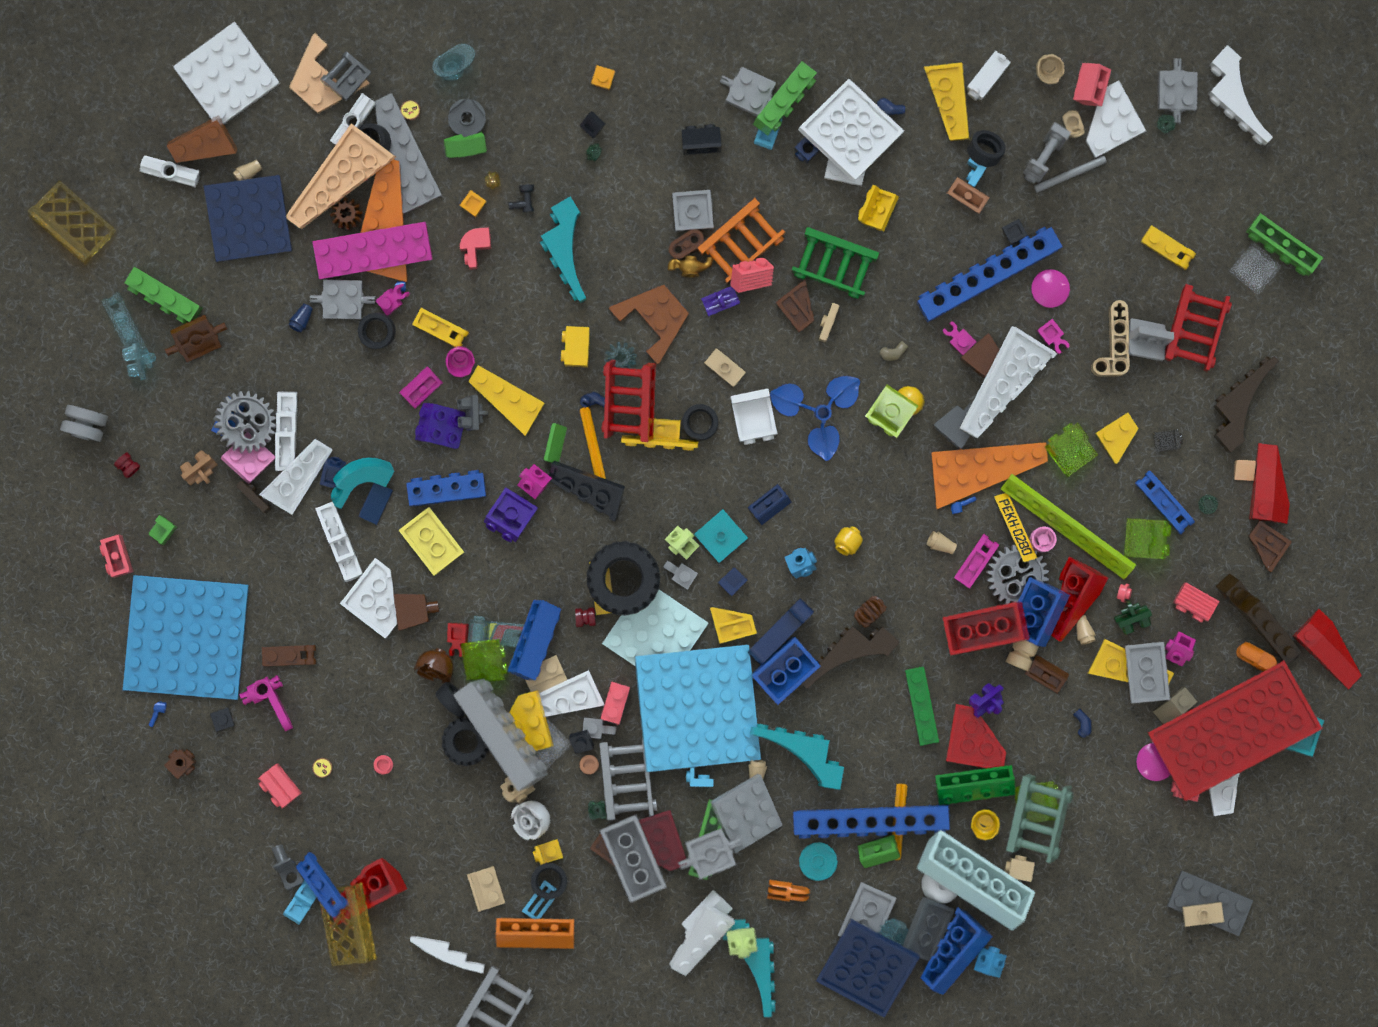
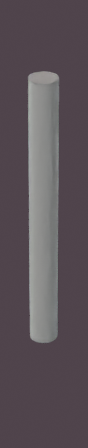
(1069, 174)

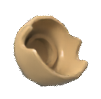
(1050, 63)

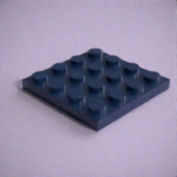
(247, 218)
(867, 968)

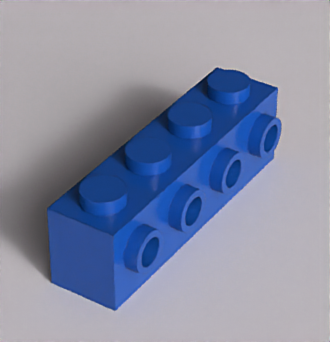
(446, 489)
(534, 640)

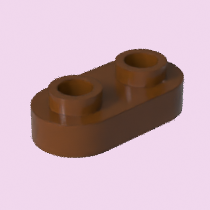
(685, 243)

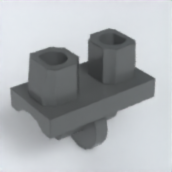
(473, 411)

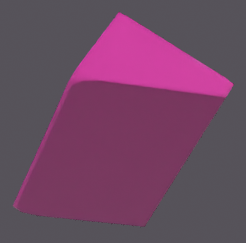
(421, 387)

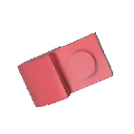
(475, 240)

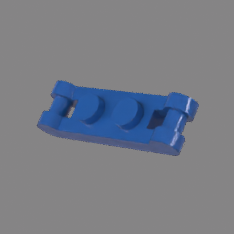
(1165, 502)
(321, 885)

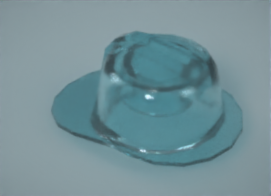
(453, 62)

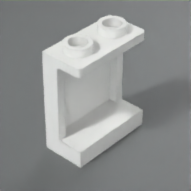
(754, 416)

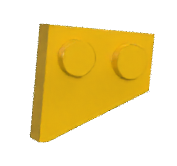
(1117, 436)
(732, 624)

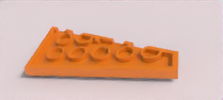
(386, 211)
(972, 470)

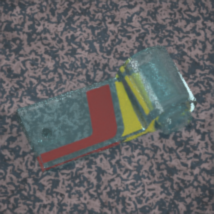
(489, 630)

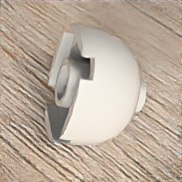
(530, 819)
(936, 891)

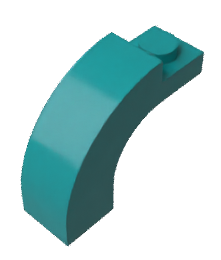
(359, 472)

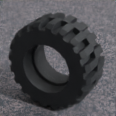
(642, 559)

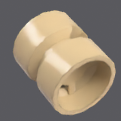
(1021, 655)

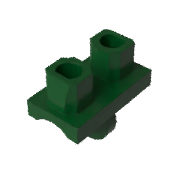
(1132, 614)

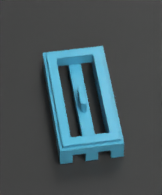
(531, 914)

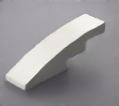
(285, 429)
(339, 541)
(441, 950)

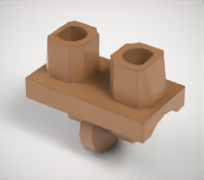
(200, 470)

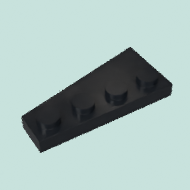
(597, 491)

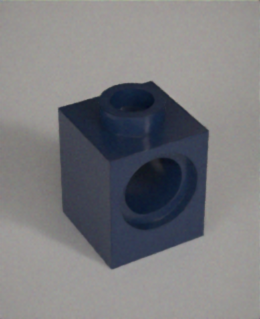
(801, 155)

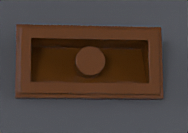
(1047, 674)

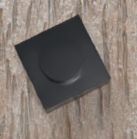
(592, 124)
(1014, 231)
(222, 719)
(581, 741)

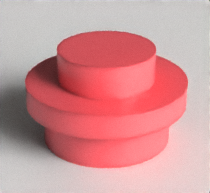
(1124, 592)
(383, 764)

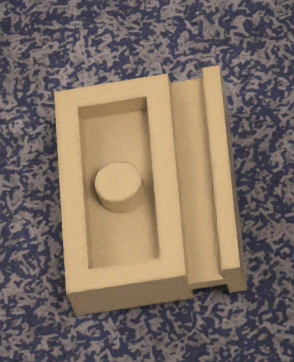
(550, 675)
(486, 888)

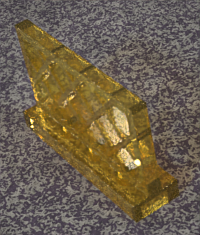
(58, 233)
(358, 923)

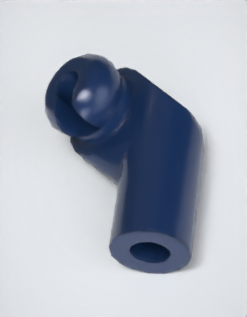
(889, 108)
(591, 399)
(1086, 725)

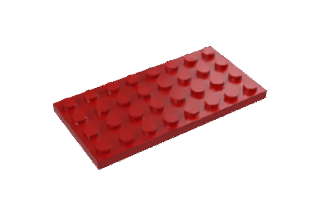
(1234, 731)

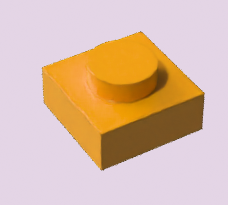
(603, 77)
(473, 203)

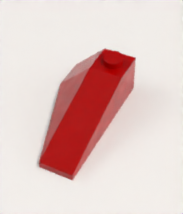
(1269, 489)

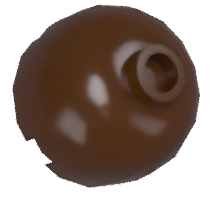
(435, 665)

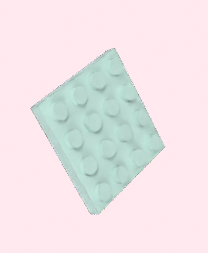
(655, 630)

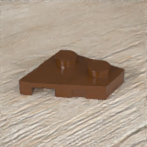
(797, 307)
(1268, 544)

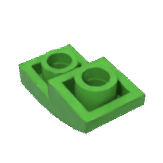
(465, 146)

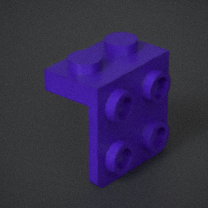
(439, 425)

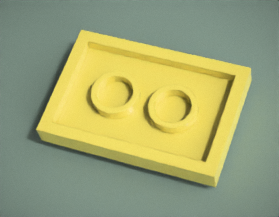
(431, 541)

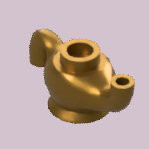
(690, 266)

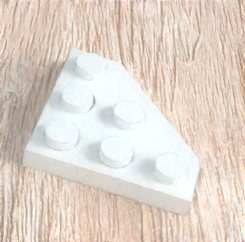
(1113, 122)
(373, 599)

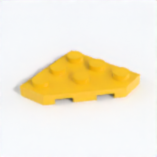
(531, 719)

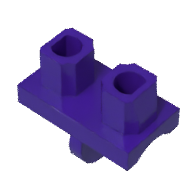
(720, 301)
(989, 702)

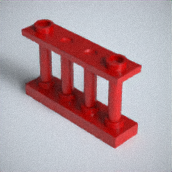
(1183, 314)
(646, 392)

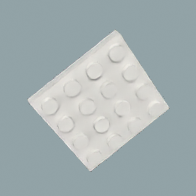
(226, 74)
(850, 130)

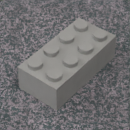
(633, 858)

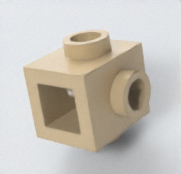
(512, 795)

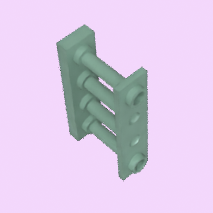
(1020, 822)

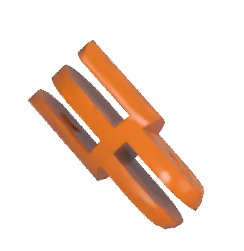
(1255, 656)
(786, 891)

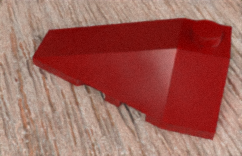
(1084, 587)
(1325, 644)
(379, 884)

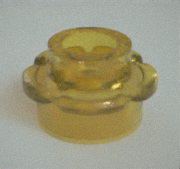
(492, 180)

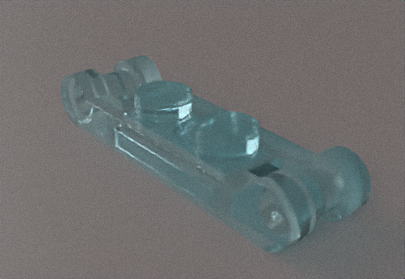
(123, 321)

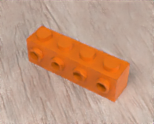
(535, 933)

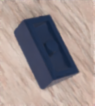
(375, 503)
(769, 504)

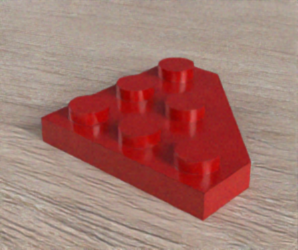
(973, 741)

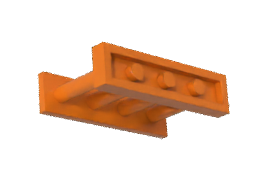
(737, 222)

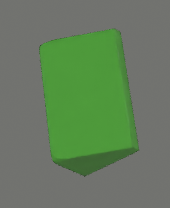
(555, 443)
(878, 851)

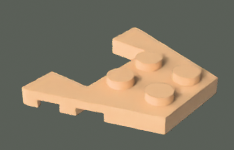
(308, 75)

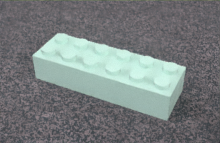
(976, 880)

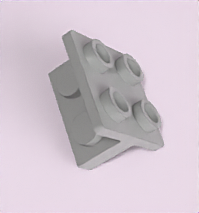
(1148, 339)

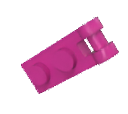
(976, 562)

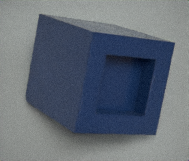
(732, 581)

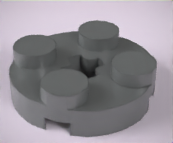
(456, 114)

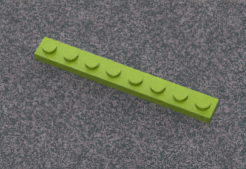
(1068, 526)

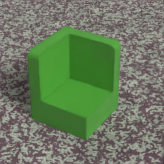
(162, 530)

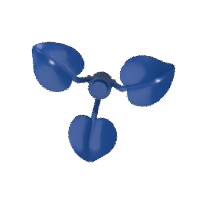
(821, 440)

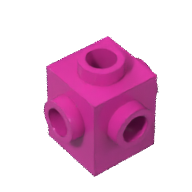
(533, 481)
(1180, 649)

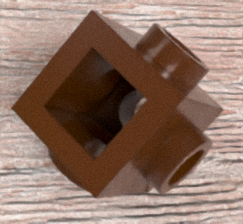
(174, 766)

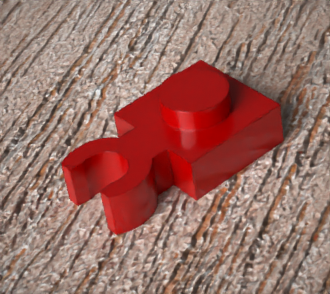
(456, 635)

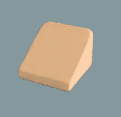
(1244, 470)

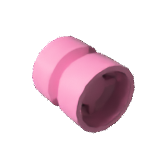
(1043, 539)

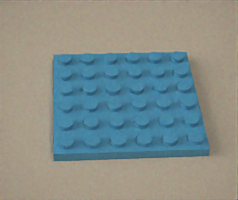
(185, 637)

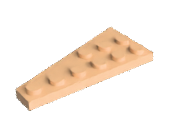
(345, 168)

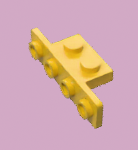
(665, 434)

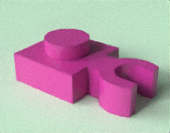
(391, 299)
(1051, 334)
(961, 340)

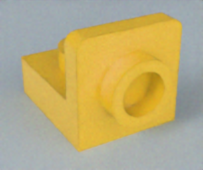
(548, 852)

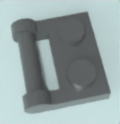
(350, 80)

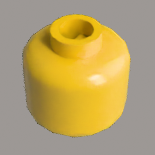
(848, 541)

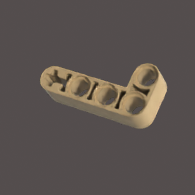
(1122, 338)

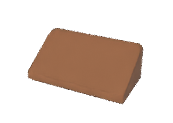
(968, 195)

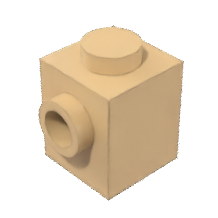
(1020, 868)

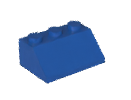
(1042, 609)
(785, 670)

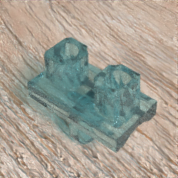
(138, 367)

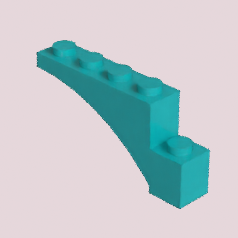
(560, 245)
(809, 750)
(760, 966)

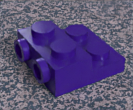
(510, 515)

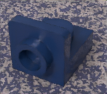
(329, 471)

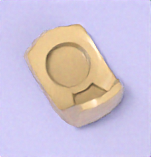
(1073, 124)

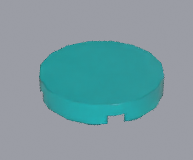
(818, 861)

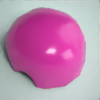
(460, 361)

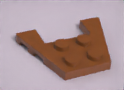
(660, 311)

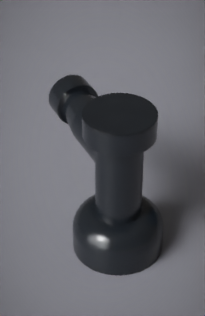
(526, 205)

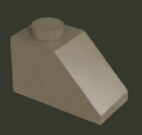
(1176, 706)

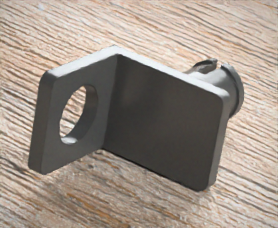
(286, 866)

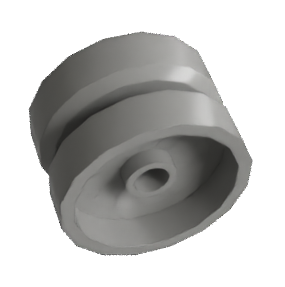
(83, 424)

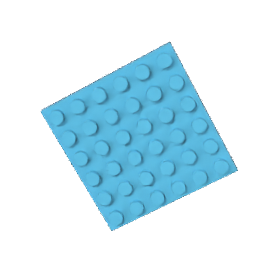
(697, 708)

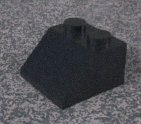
(701, 140)

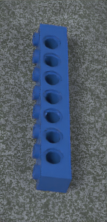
(1050, 245)
(802, 817)

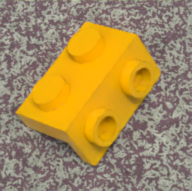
(877, 208)

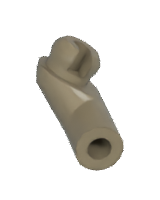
(893, 354)

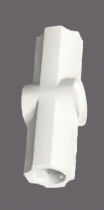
(360, 111)
(158, 168)

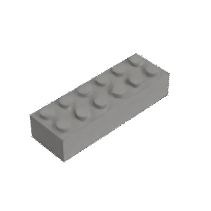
(501, 734)

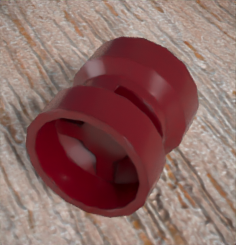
(127, 465)
(585, 617)

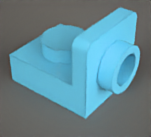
(974, 176)
(701, 781)

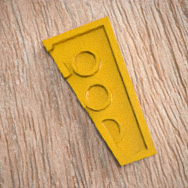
(949, 92)
(511, 401)
(1111, 663)

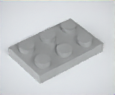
(1147, 672)
(869, 908)

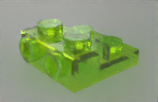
(1071, 449)
(1147, 538)
(484, 660)

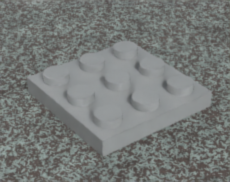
(746, 812)

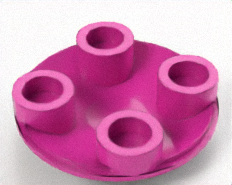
(1050, 288)
(1150, 764)

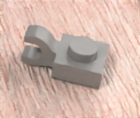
(683, 575)
(596, 728)

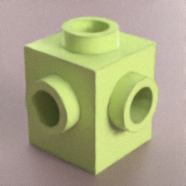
(681, 542)
(742, 942)

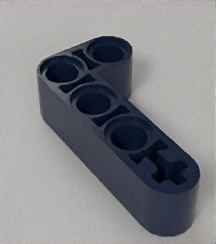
(781, 631)

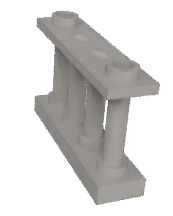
(1054, 141)
(612, 790)
(483, 994)

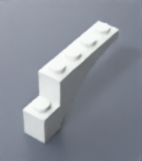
(1231, 97)

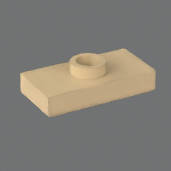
(827, 322)
(725, 367)
(1203, 914)

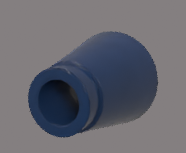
(300, 319)

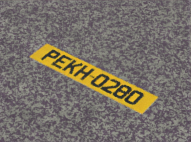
(1015, 527)

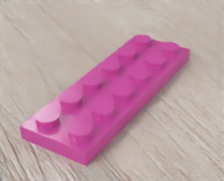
(372, 250)

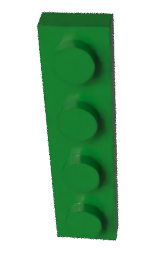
(921, 706)

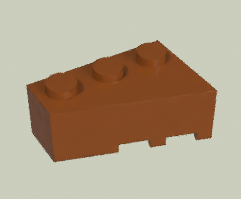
(202, 142)

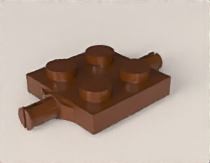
(195, 338)

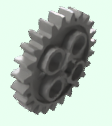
(235, 435)
(1011, 559)

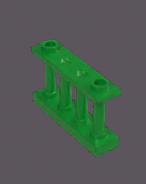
(831, 243)

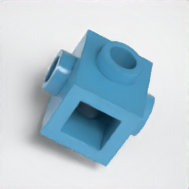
(801, 562)
(990, 961)

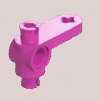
(253, 695)

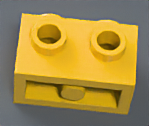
(576, 346)

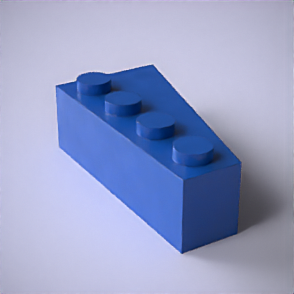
(955, 952)

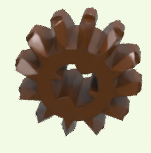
(347, 220)
(870, 611)

